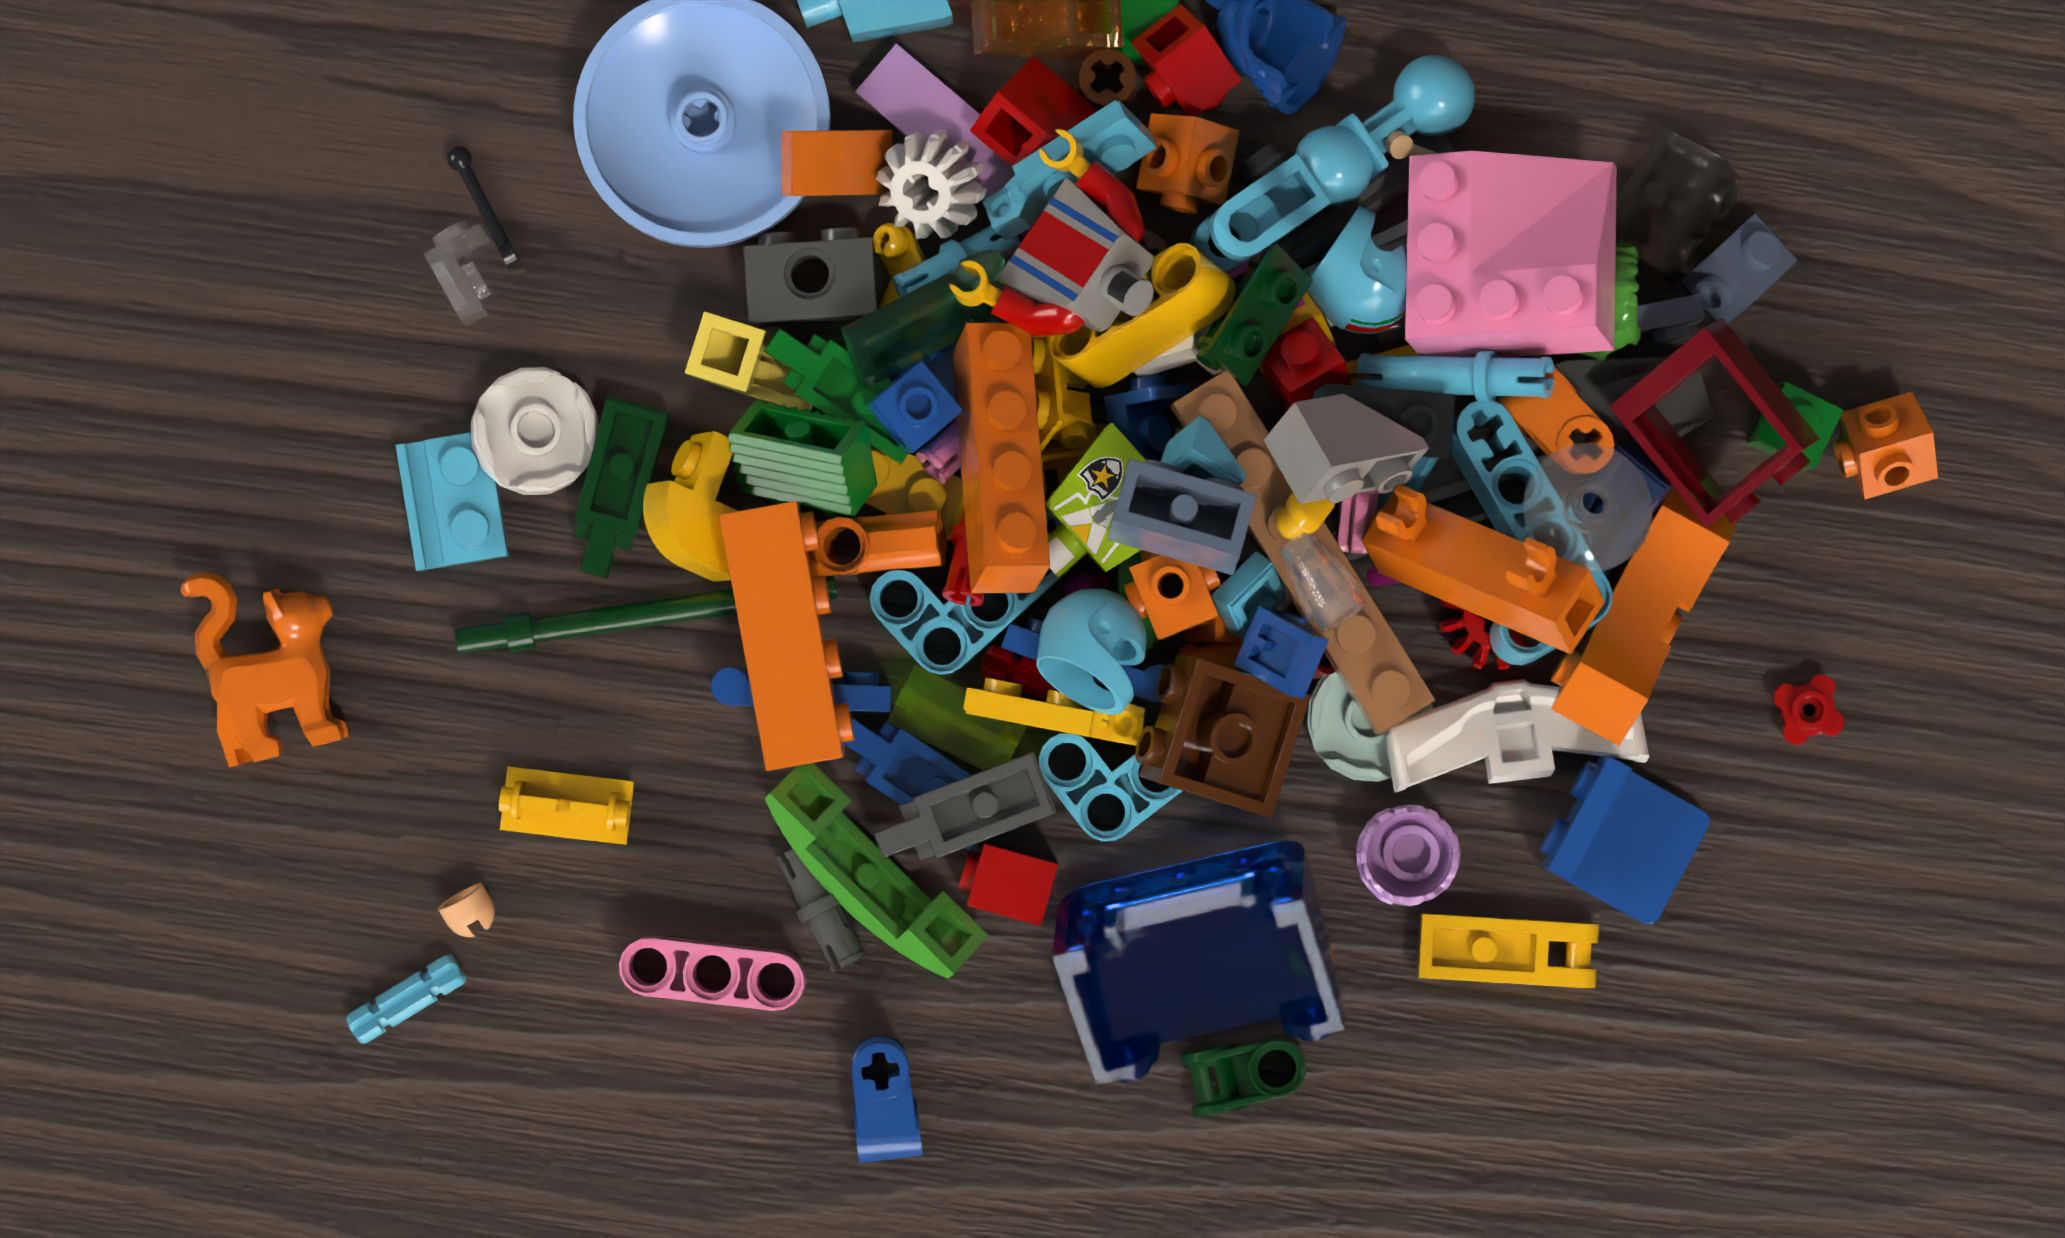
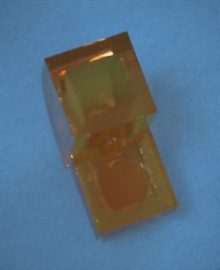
(1045, 27)

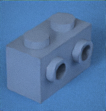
(1182, 515)

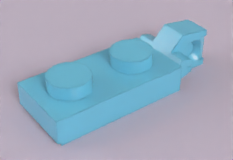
(1109, 136)

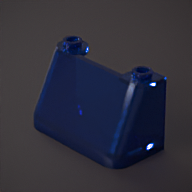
(1195, 956)

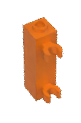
(1483, 570)

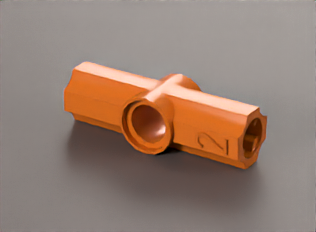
(886, 543)

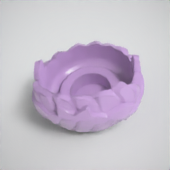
(1407, 855)

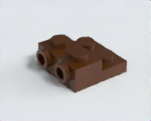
(1221, 735)

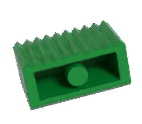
(803, 458)

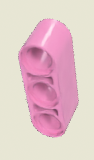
(682, 980)

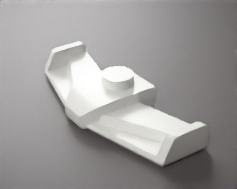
(1507, 728)

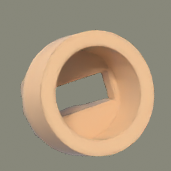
(466, 908)

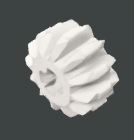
(915, 194)

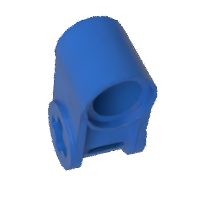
(885, 1111)

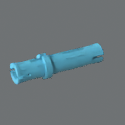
(1480, 376)

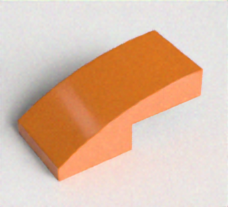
(833, 162)

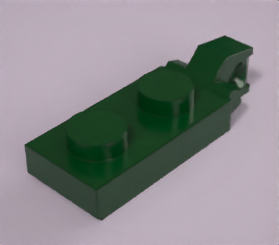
(616, 481)

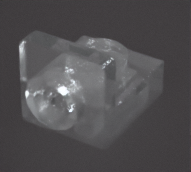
(460, 283)

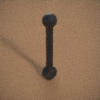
(459, 159)

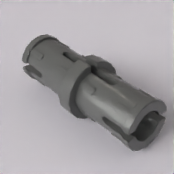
(823, 914)

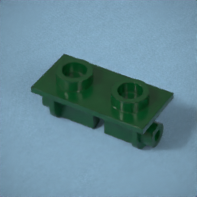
(1259, 313)

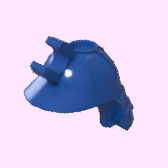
(1280, 46)

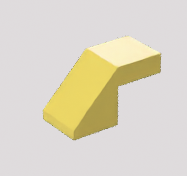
(734, 358)

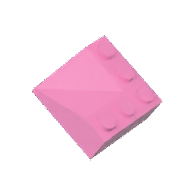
(1510, 255)

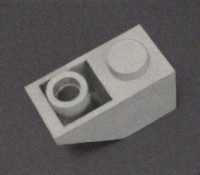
(1341, 449)

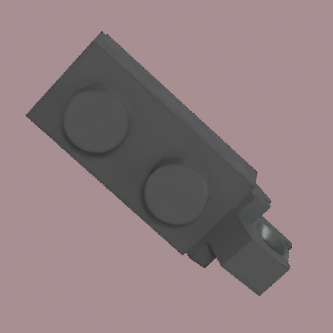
(970, 810)

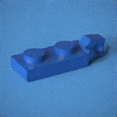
(901, 763)

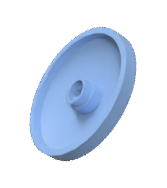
(689, 115)

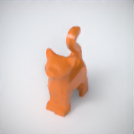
(267, 681)

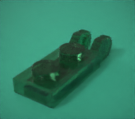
(918, 322)

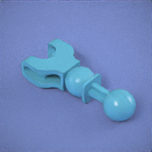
(1337, 162)

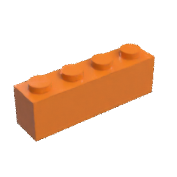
(1000, 459)
(784, 635)

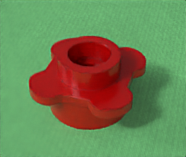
(1797, 724)

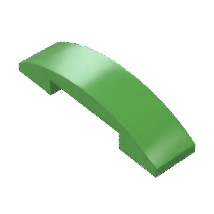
(866, 883)

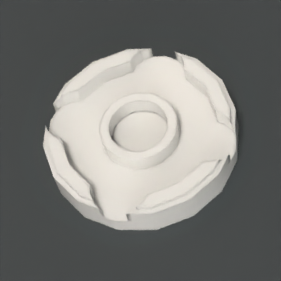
(534, 431)

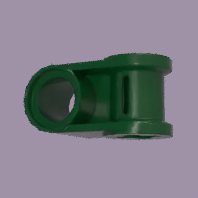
(1239, 1074)

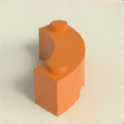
(1624, 652)

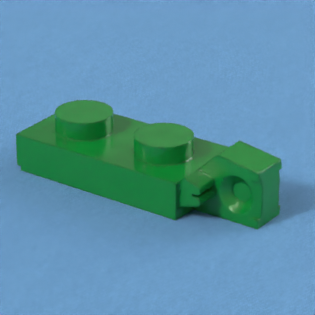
(827, 381)

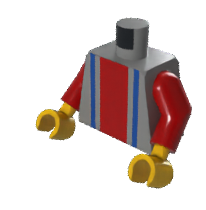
(1076, 260)

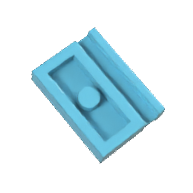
(450, 503)

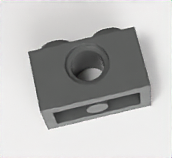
(776, 300)

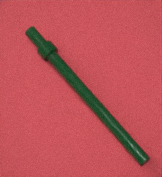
(522, 632)

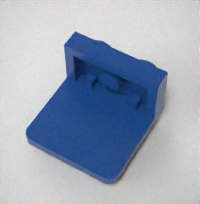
(1624, 839)

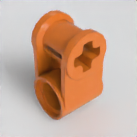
(1553, 419)

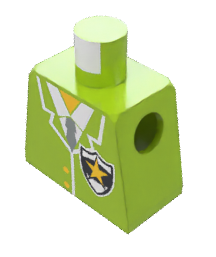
(1087, 503)

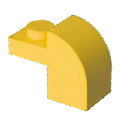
(684, 513)

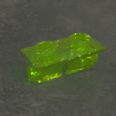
(935, 713)

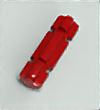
(1002, 666)

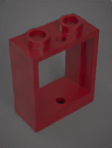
(1674, 458)

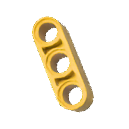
(1186, 298)

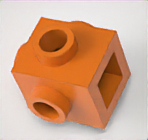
(1189, 163)
(1886, 446)
(1176, 614)

